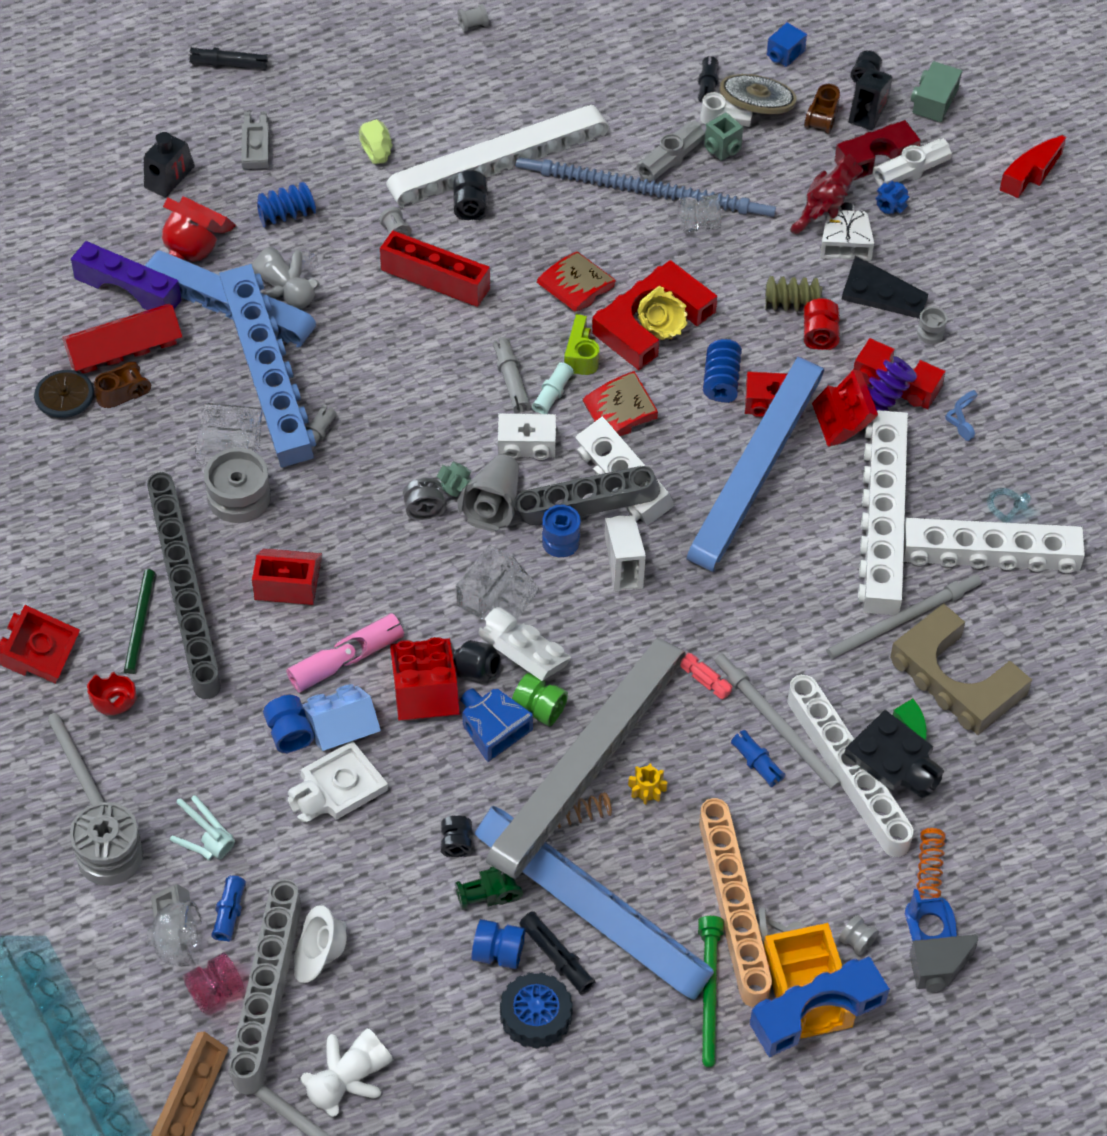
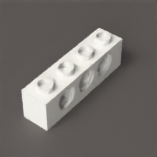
(602, 438)

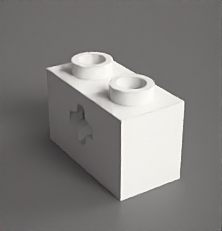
(527, 435)

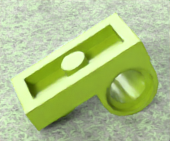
(581, 351)

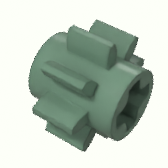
(454, 478)

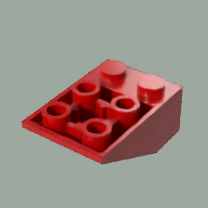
(424, 679)

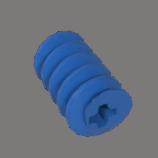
(285, 203)
(722, 370)

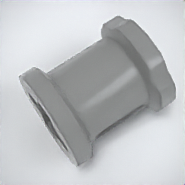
(472, 17)
(396, 224)

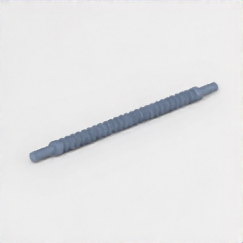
(548, 168)

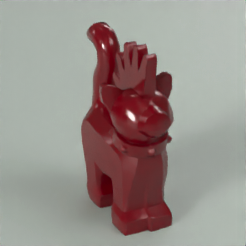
(828, 192)

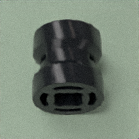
(865, 60)
(456, 835)

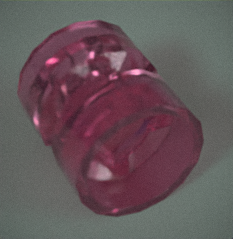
(216, 980)

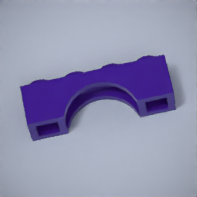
(100, 266)

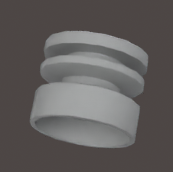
(106, 843)

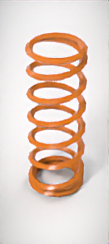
(924, 841)

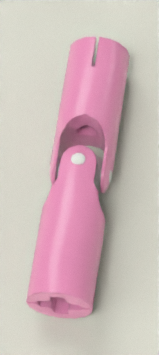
(327, 662)

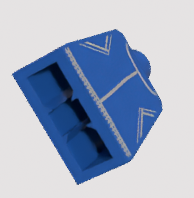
(494, 721)

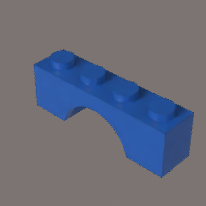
(853, 987)

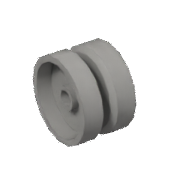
(237, 485)

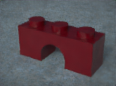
(884, 141)

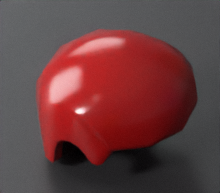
(103, 690)

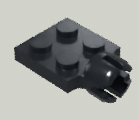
(895, 756)

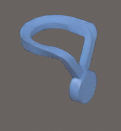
(964, 427)

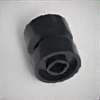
(470, 195)

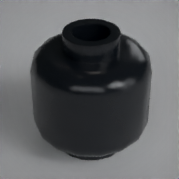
(477, 661)

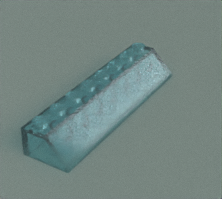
(62, 1043)

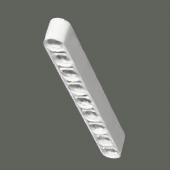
(497, 154)

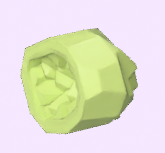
(375, 141)

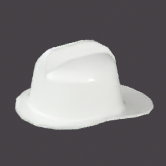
(319, 944)

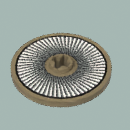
(758, 94)

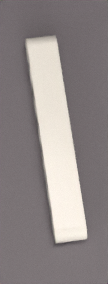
(854, 777)

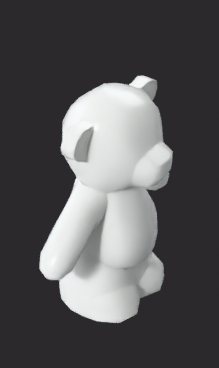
(344, 1073)

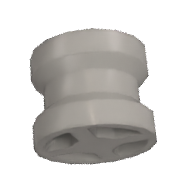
(858, 935)

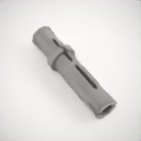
(508, 365)

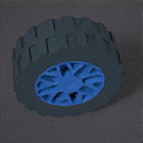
(536, 1010)

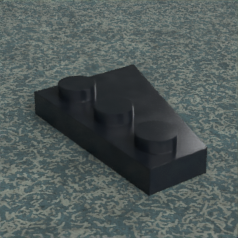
(882, 290)

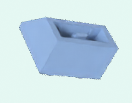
(341, 716)

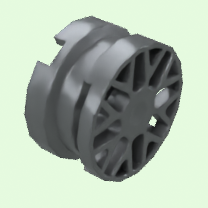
(424, 500)

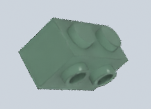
(936, 91)

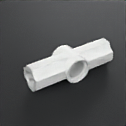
(912, 162)

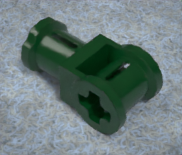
(490, 887)

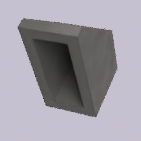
(940, 960)

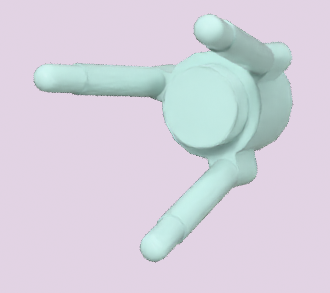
(215, 839)

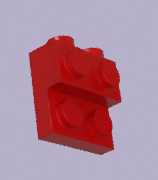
(37, 644)

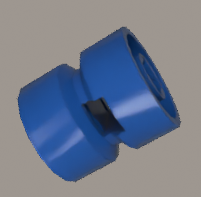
(561, 531)
(288, 723)
(498, 944)

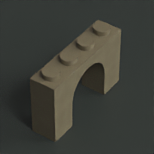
(972, 703)

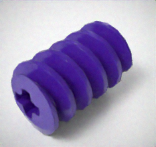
(891, 383)

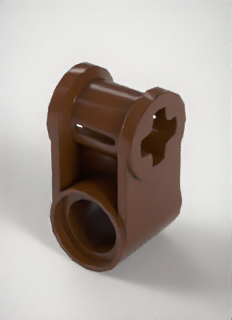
(824, 108)
(120, 385)

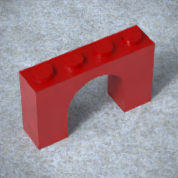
(629, 339)

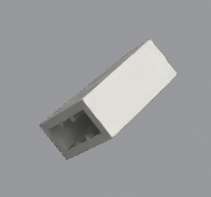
(625, 552)

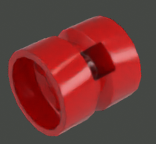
(821, 324)

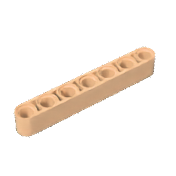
(739, 914)

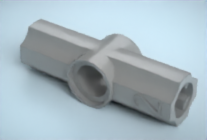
(671, 151)

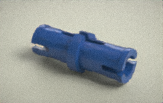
(757, 758)
(228, 908)

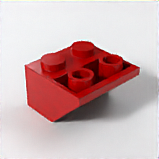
(286, 576)

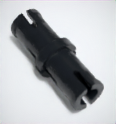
(708, 78)

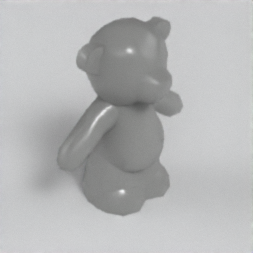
(286, 281)

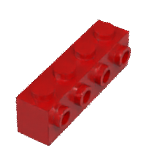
(435, 268)
(122, 337)

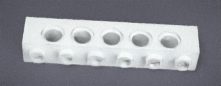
(1012, 543)

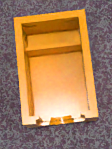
(797, 959)

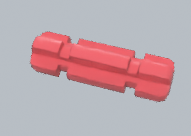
(706, 676)

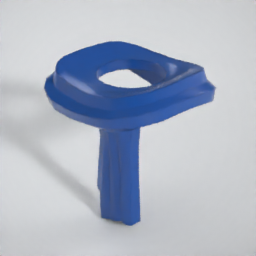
(935, 906)

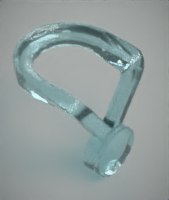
(1020, 503)

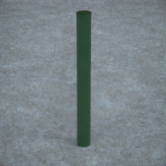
(139, 621)

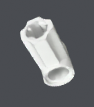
(715, 105)

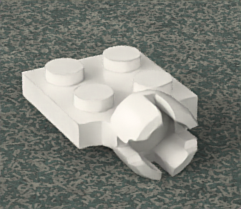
(523, 644)
(336, 784)

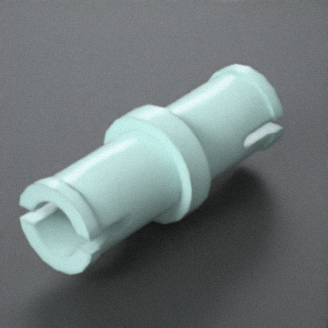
(552, 388)

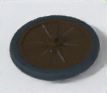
(64, 393)

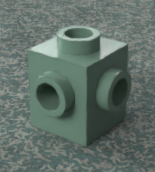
(723, 136)

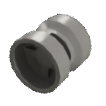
(932, 325)

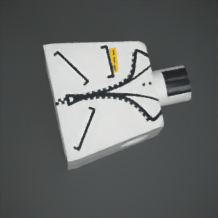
(847, 235)

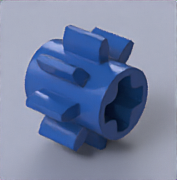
(892, 197)

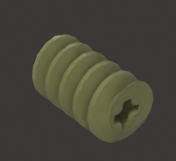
(791, 293)

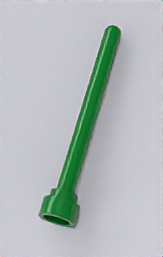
(710, 930)

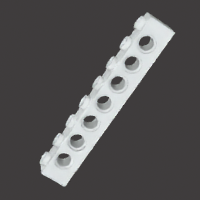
(884, 514)

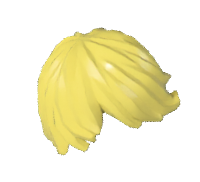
(662, 314)

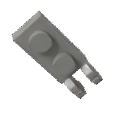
(255, 142)

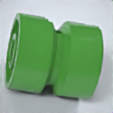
(542, 701)

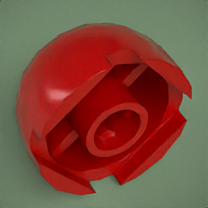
(186, 239)

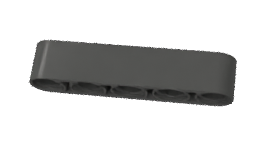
(599, 501)

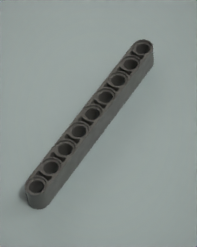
(181, 570)

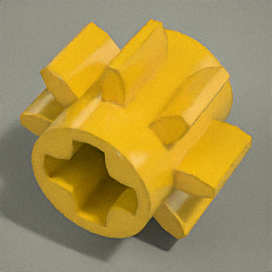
(647, 783)

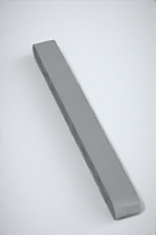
(584, 759)

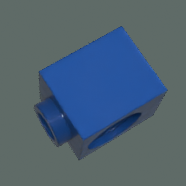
(786, 44)

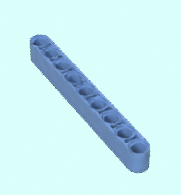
(755, 464)
(607, 912)

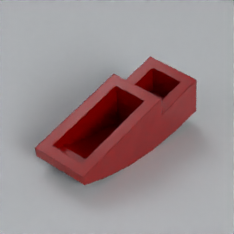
(1032, 166)

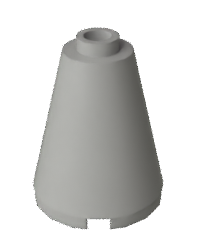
(491, 494)

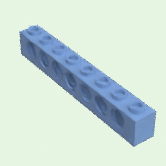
(289, 447)

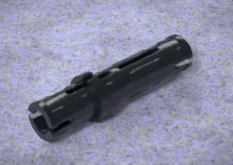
(228, 58)
(566, 962)

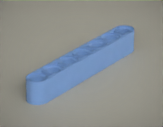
(206, 288)

